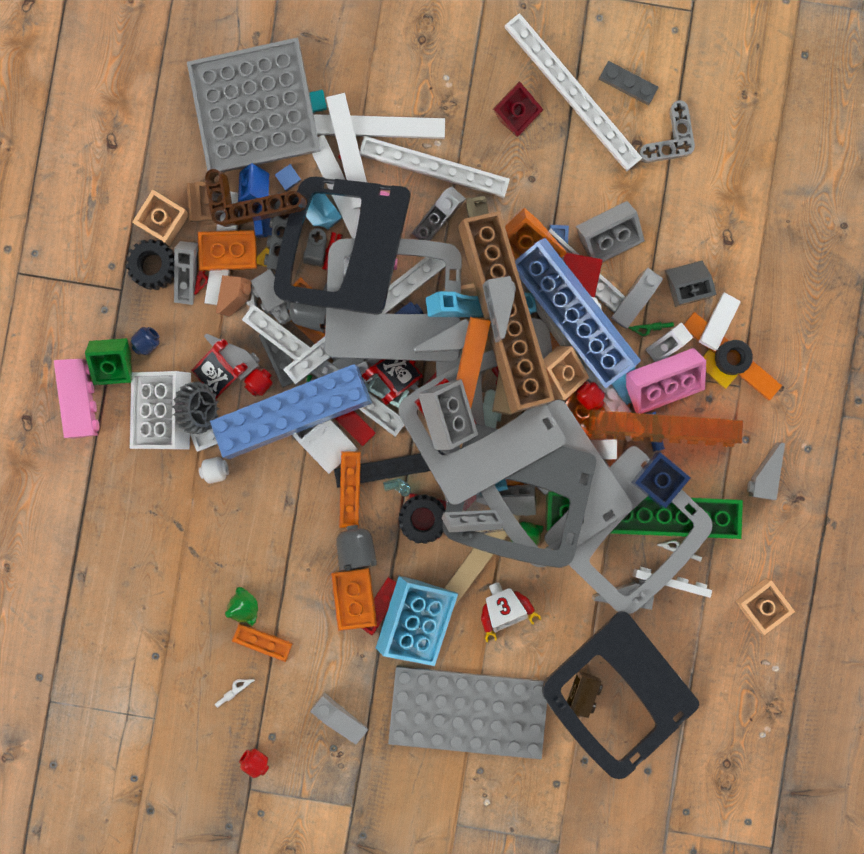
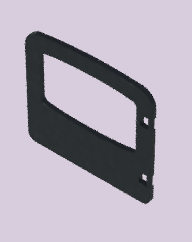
(372, 254)
(647, 674)

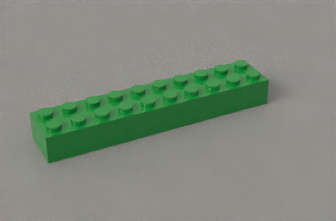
(651, 519)

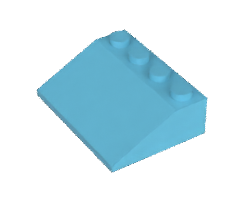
(416, 621)

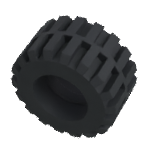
(136, 261)
(408, 528)

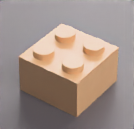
(161, 218)
(564, 371)
(765, 606)

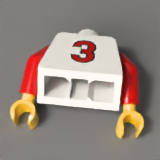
(504, 610)

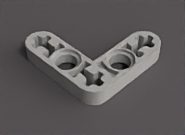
(679, 139)

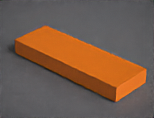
(262, 642)

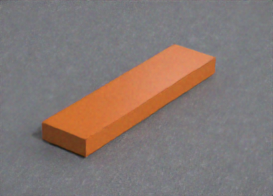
(349, 488)

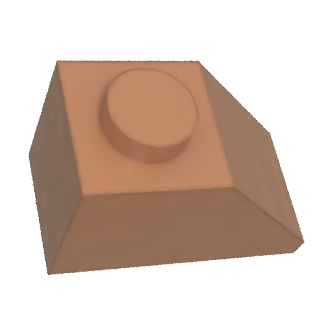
(232, 294)

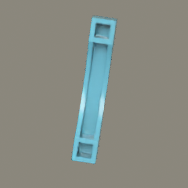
(458, 305)

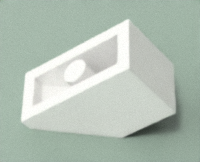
(669, 343)
(606, 448)

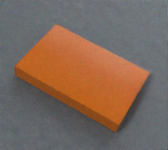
(227, 250)
(354, 599)

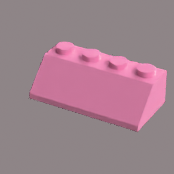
(666, 380)
(76, 398)

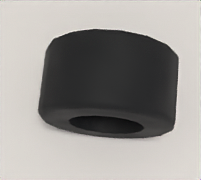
(744, 351)

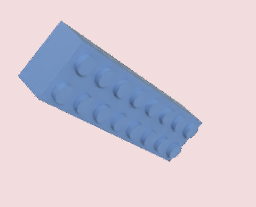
(575, 313)
(291, 412)

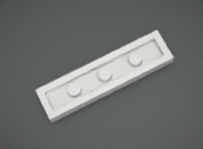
(680, 583)

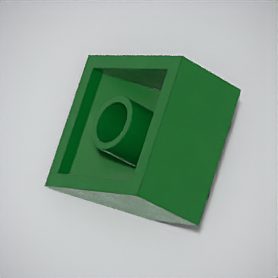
(109, 361)

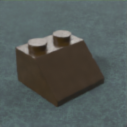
(584, 693)

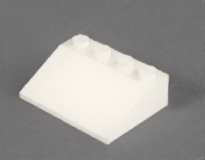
(152, 411)

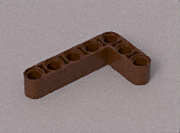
(249, 206)

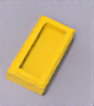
(714, 372)

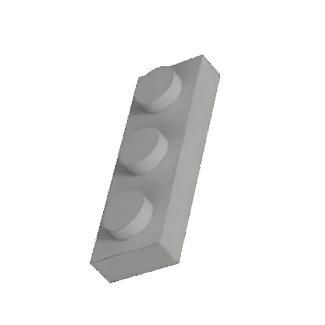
(472, 520)

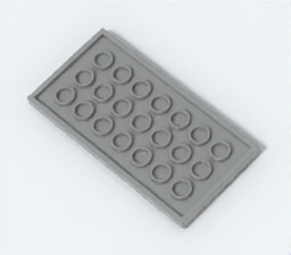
(468, 712)

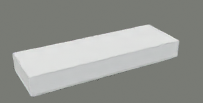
(719, 321)

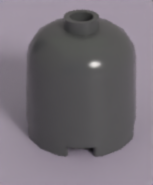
(308, 316)
(355, 549)

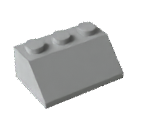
(611, 232)
(448, 415)

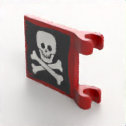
(216, 370)
(396, 374)

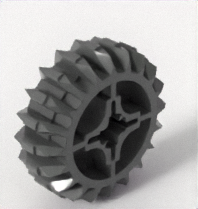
(195, 407)

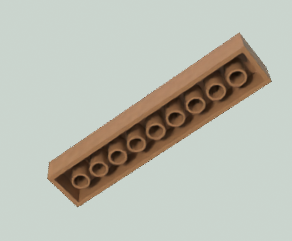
(519, 352)

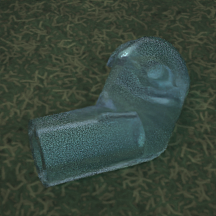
(399, 485)

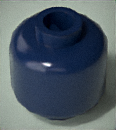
(145, 341)

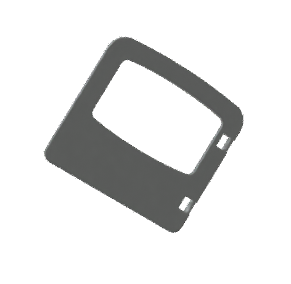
(555, 472)

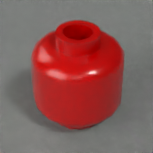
(258, 382)
(590, 395)
(254, 763)

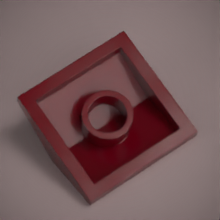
(517, 109)

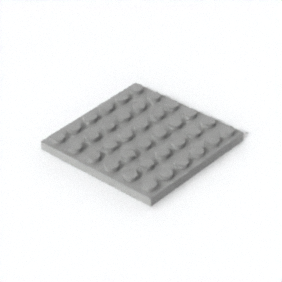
(253, 106)

